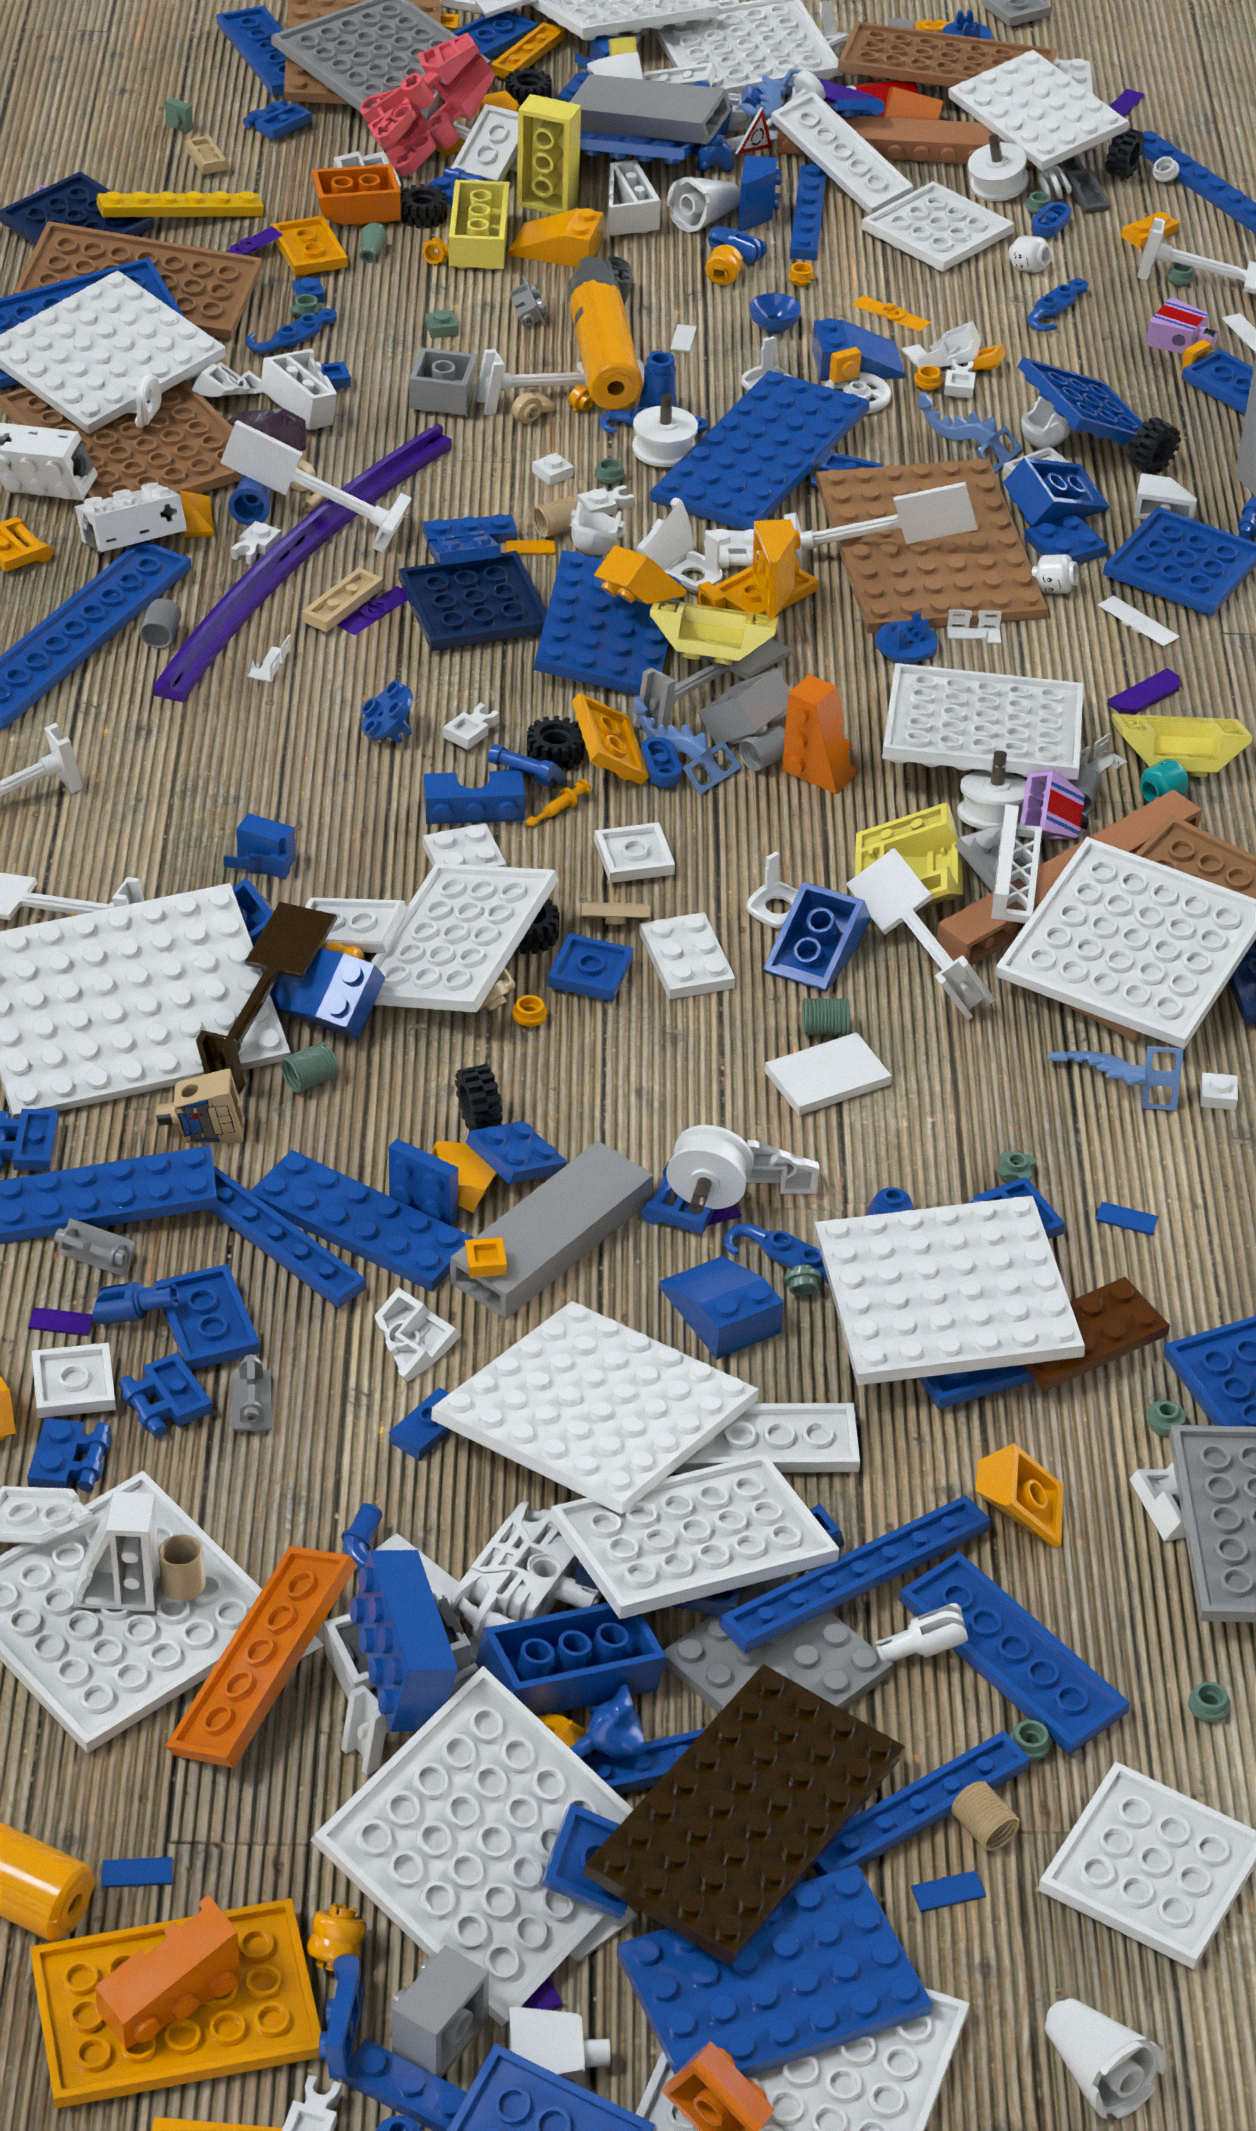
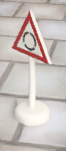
(758, 135)

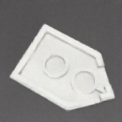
(40, 1514)

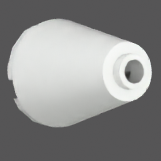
(701, 201)
(1104, 2057)

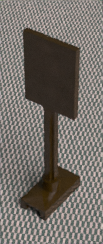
(283, 948)

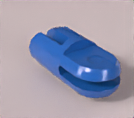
(749, 246)

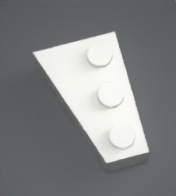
(632, 200)
(300, 387)
(123, 1557)

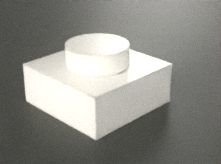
(552, 469)
(1218, 1091)

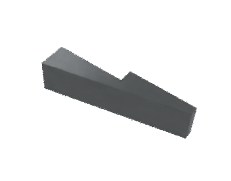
(1085, 186)

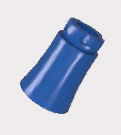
(658, 379)
(250, 501)

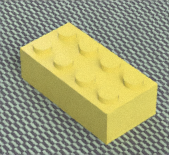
(548, 154)
(479, 224)

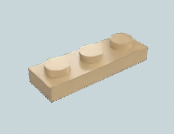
(342, 599)

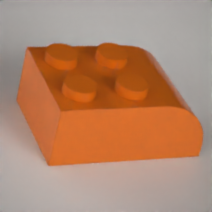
(358, 194)

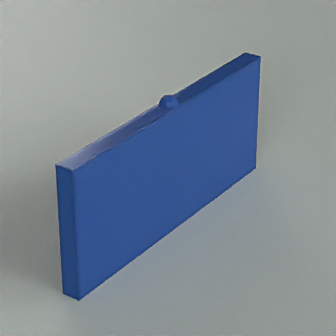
(1127, 1218)
(137, 1872)
(948, 1891)

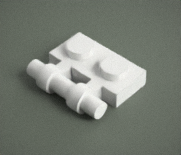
(734, 548)

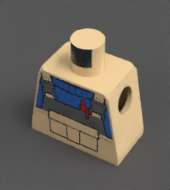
(205, 1109)

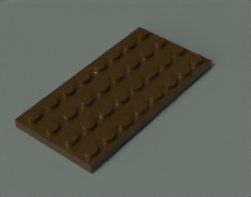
(744, 1814)

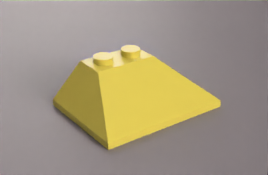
(712, 630)
(1193, 742)
(925, 843)

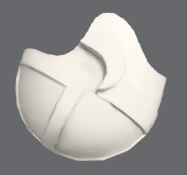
(1043, 426)
(595, 531)

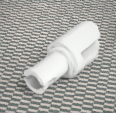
(1053, 180)
(926, 1635)

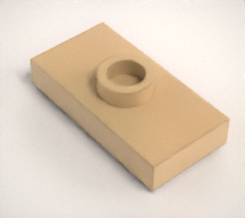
(206, 155)
(615, 912)

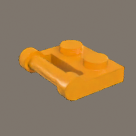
(13, 552)

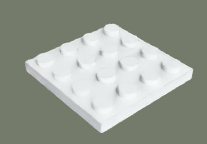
(938, 226)
(1152, 1864)

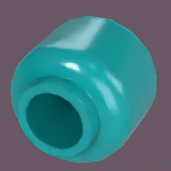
(1163, 778)

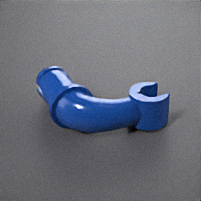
(357, 1539)

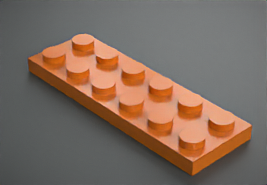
(261, 1656)

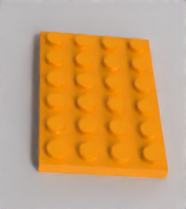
(256, 2026)

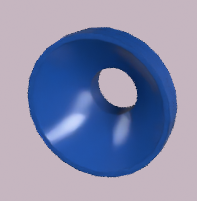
(775, 311)

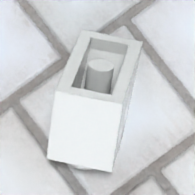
(1165, 493)

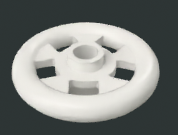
(860, 387)

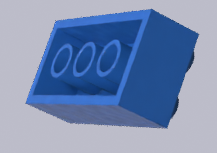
(403, 1639)
(572, 1658)

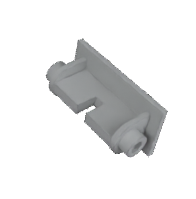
(528, 303)
(95, 1246)
(251, 1396)

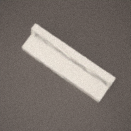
(1009, 871)

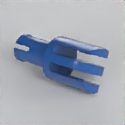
(132, 1301)

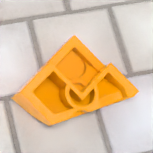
(473, 1172)

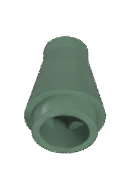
(372, 241)

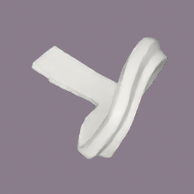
(834, 38)
(753, 375)
(144, 410)
(706, 564)
(770, 890)

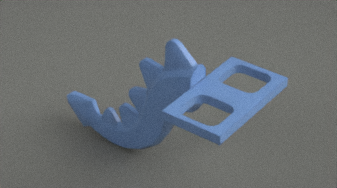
(773, 93)
(973, 428)
(694, 746)
(1132, 1074)

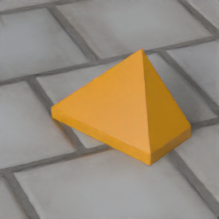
(197, 515)

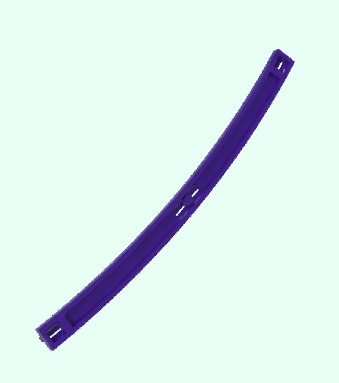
(269, 573)

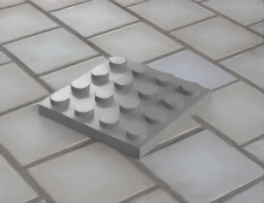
(817, 1655)

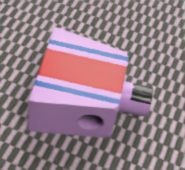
(1178, 327)
(1054, 806)

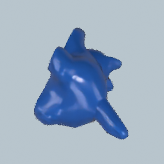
(715, 153)
(613, 1728)

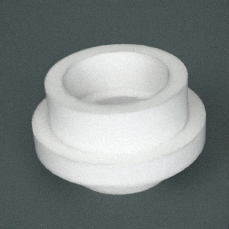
(1165, 169)

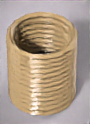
(554, 517)
(181, 1567)
(985, 1815)

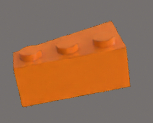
(815, 736)
(173, 1978)

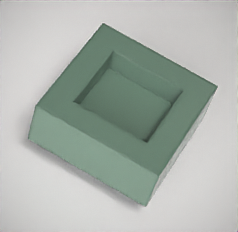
(179, 115)
(441, 324)

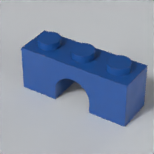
(452, 803)

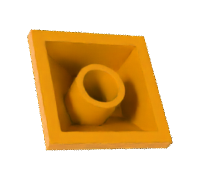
(1022, 1491)

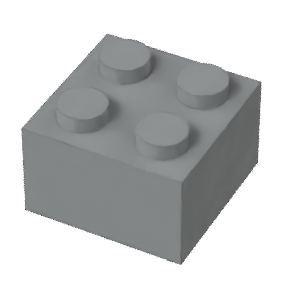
(443, 381)
(747, 708)
(440, 2011)

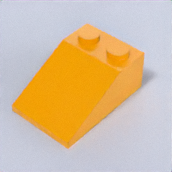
(560, 237)
(775, 562)

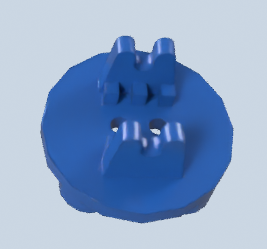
(967, 27)
(907, 640)
(387, 713)

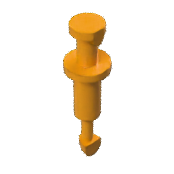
(567, 798)

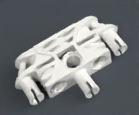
(521, 1574)

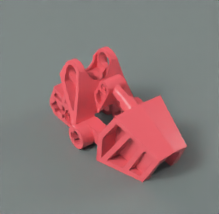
(396, 119)

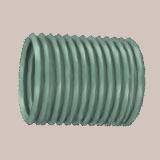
(826, 1016)
(309, 1067)

